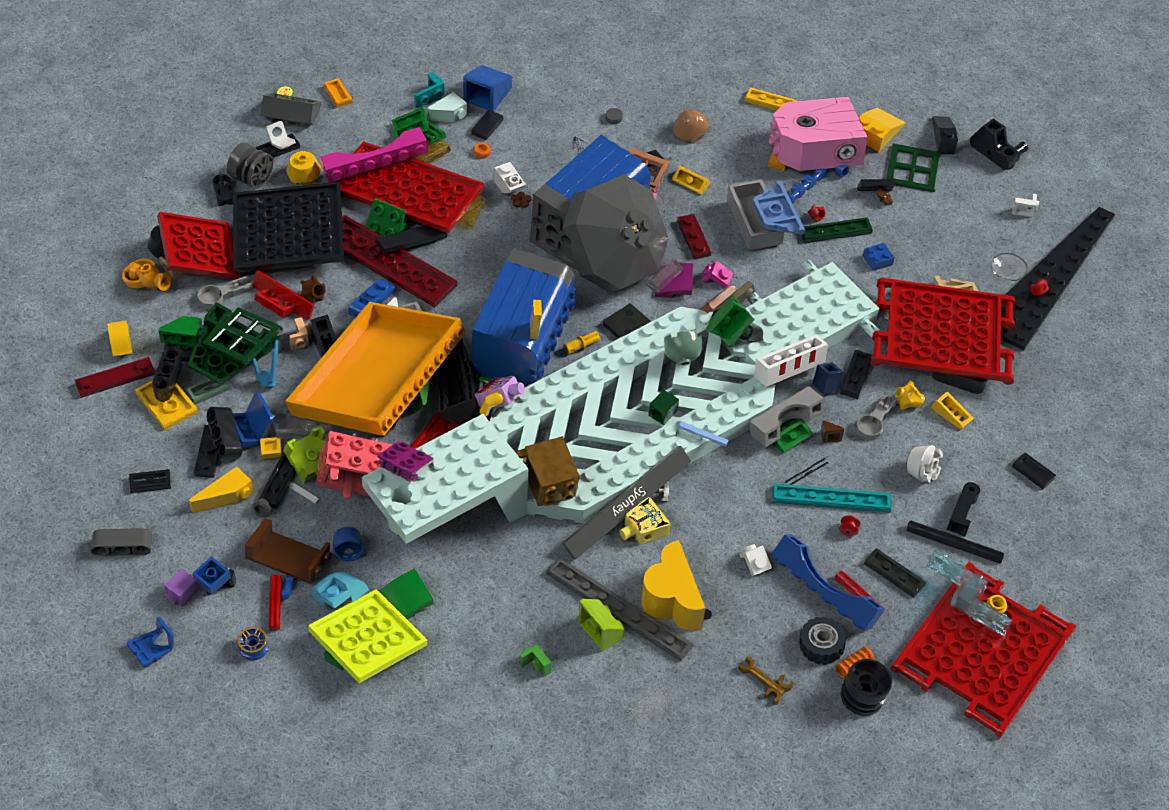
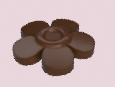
(884, 196)
(521, 199)

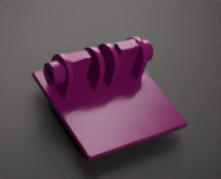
(403, 460)

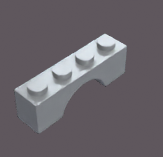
(804, 404)

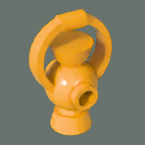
(146, 274)

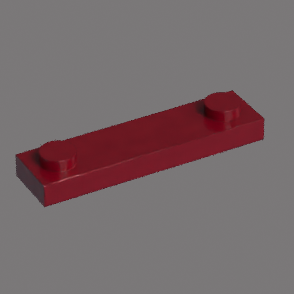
(114, 377)

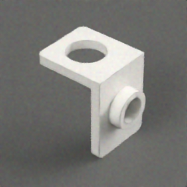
(282, 140)

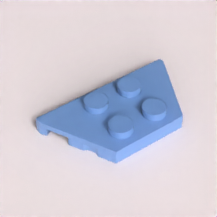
(777, 211)

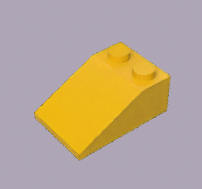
(879, 127)

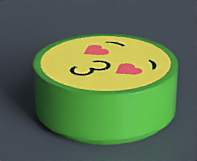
(285, 90)

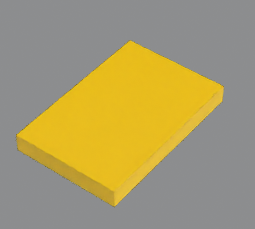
(168, 412)

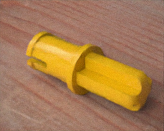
(581, 342)

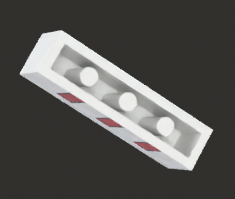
(790, 360)

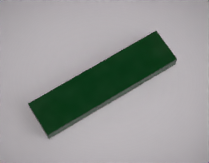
(837, 230)

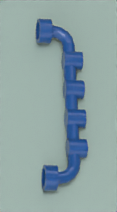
(809, 181)

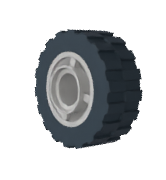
(818, 630)

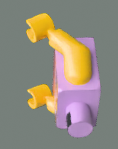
(498, 393)

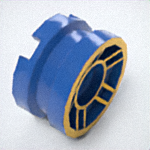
(256, 636)

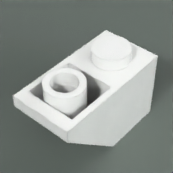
(508, 178)

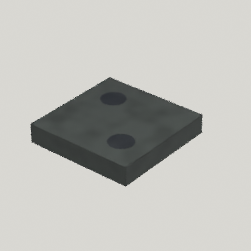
(625, 321)

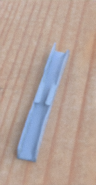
(694, 430)

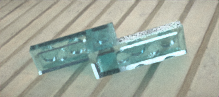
(969, 592)

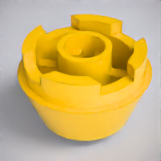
(303, 168)

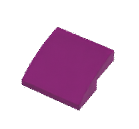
(680, 284)

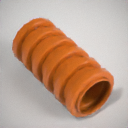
(845, 665)

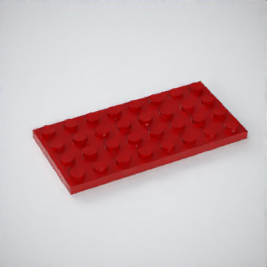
(423, 190)

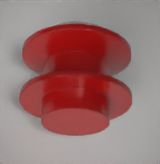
(849, 525)

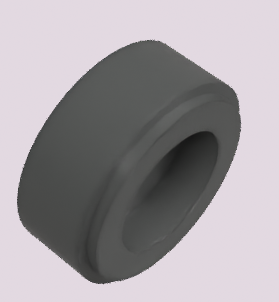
(614, 116)

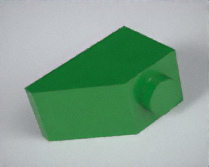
(181, 331)

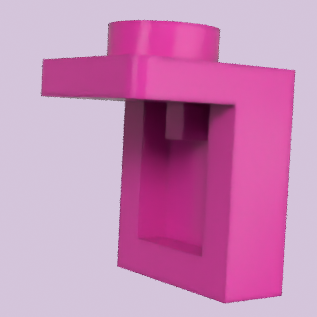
(718, 274)

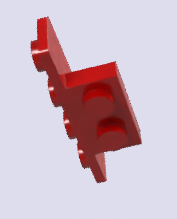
(280, 298)

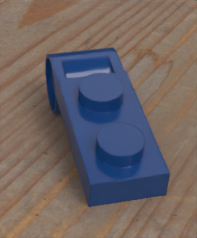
(376, 293)

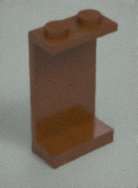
(286, 554)

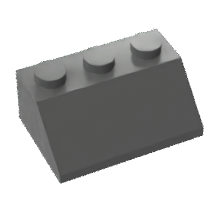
(290, 109)

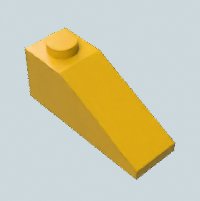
(225, 491)

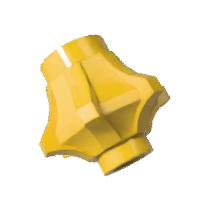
(909, 396)

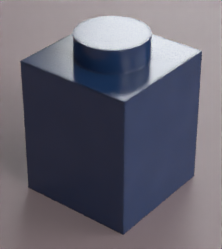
(827, 378)

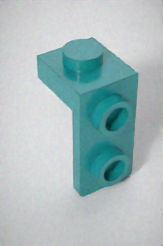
(435, 91)

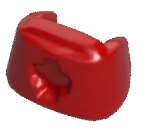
(817, 213)
(1040, 288)

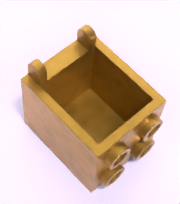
(550, 471)

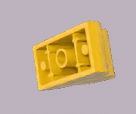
(672, 591)

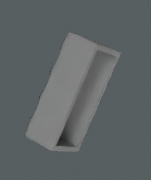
(740, 202)

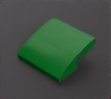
(411, 121)
(791, 434)
(407, 594)

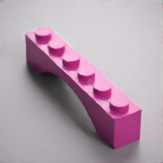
(343, 165)

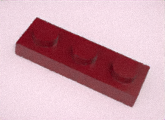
(694, 236)

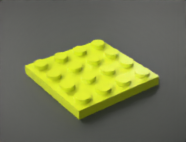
(367, 636)

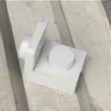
(1025, 207)

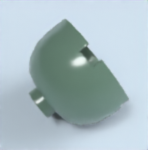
(683, 348)

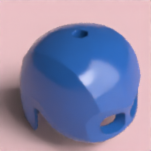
(347, 538)

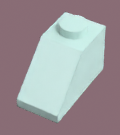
(448, 109)

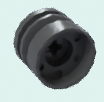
(249, 165)

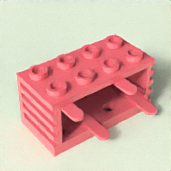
(347, 461)

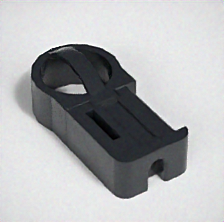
(222, 191)

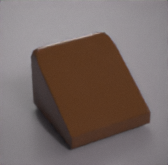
(831, 432)

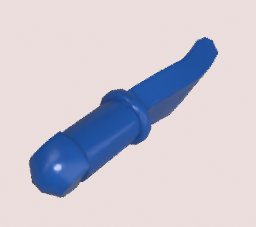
(289, 583)

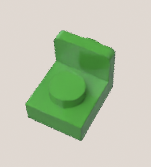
(537, 658)

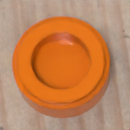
(482, 150)

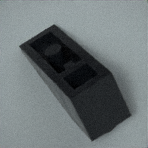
(945, 134)
(322, 333)

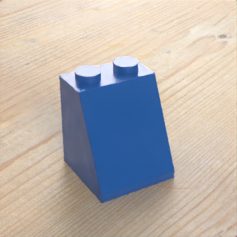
(486, 87)

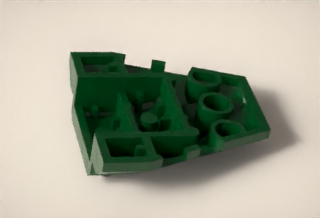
(215, 365)

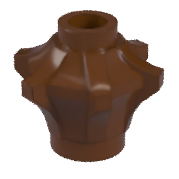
(312, 289)

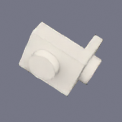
(756, 559)

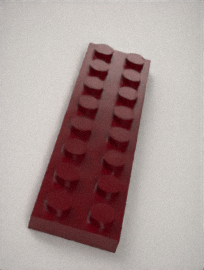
(396, 266)

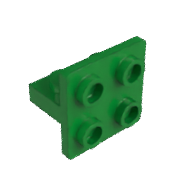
(386, 218)
(730, 321)

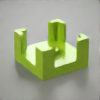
(305, 453)

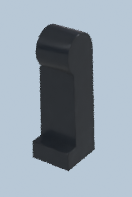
(958, 521)

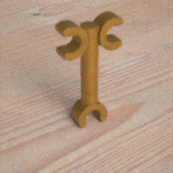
(776, 689)

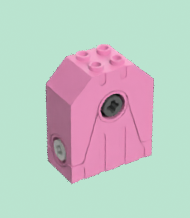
(818, 134)

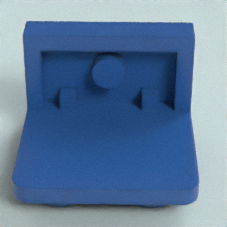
(254, 422)

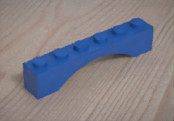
(795, 555)

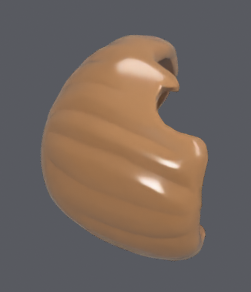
(690, 126)

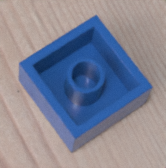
(878, 256)
(211, 575)

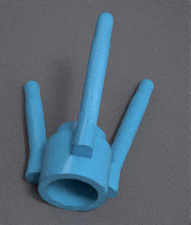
(267, 376)

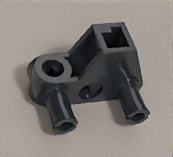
(993, 144)

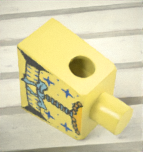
(645, 523)

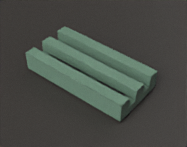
(207, 392)

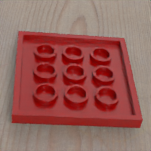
(197, 245)

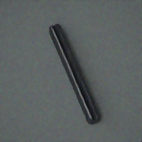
(955, 541)

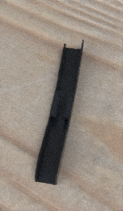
(806, 474)

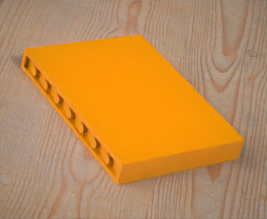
(376, 368)

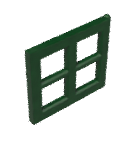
(913, 167)
(244, 335)

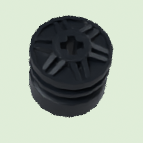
(866, 687)

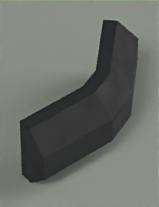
(456, 386)

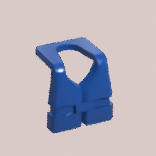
(144, 646)

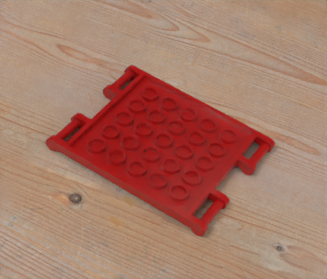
(944, 330)
(979, 662)

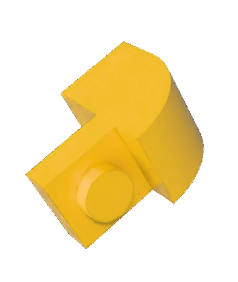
(119, 338)

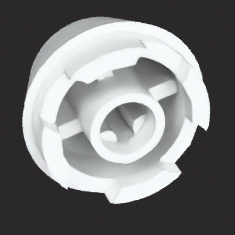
(924, 463)

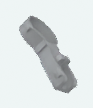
(210, 294)
(866, 428)

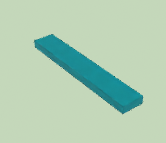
(831, 498)

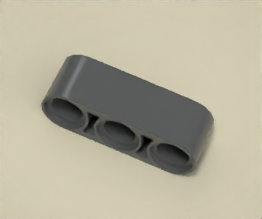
(121, 542)

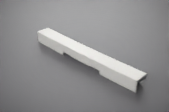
(303, 492)

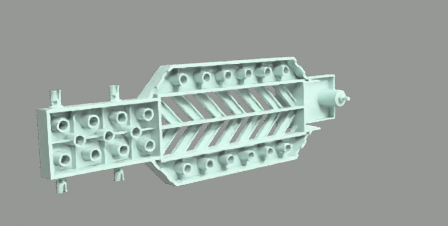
(477, 456)

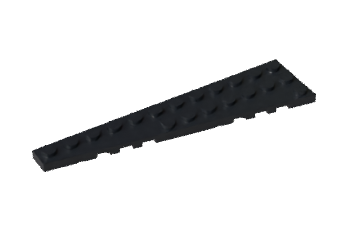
(1059, 270)

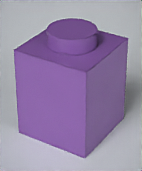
(180, 588)

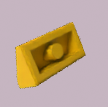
(690, 180)

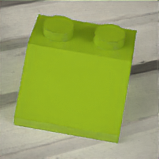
(599, 623)

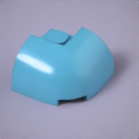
(337, 588)

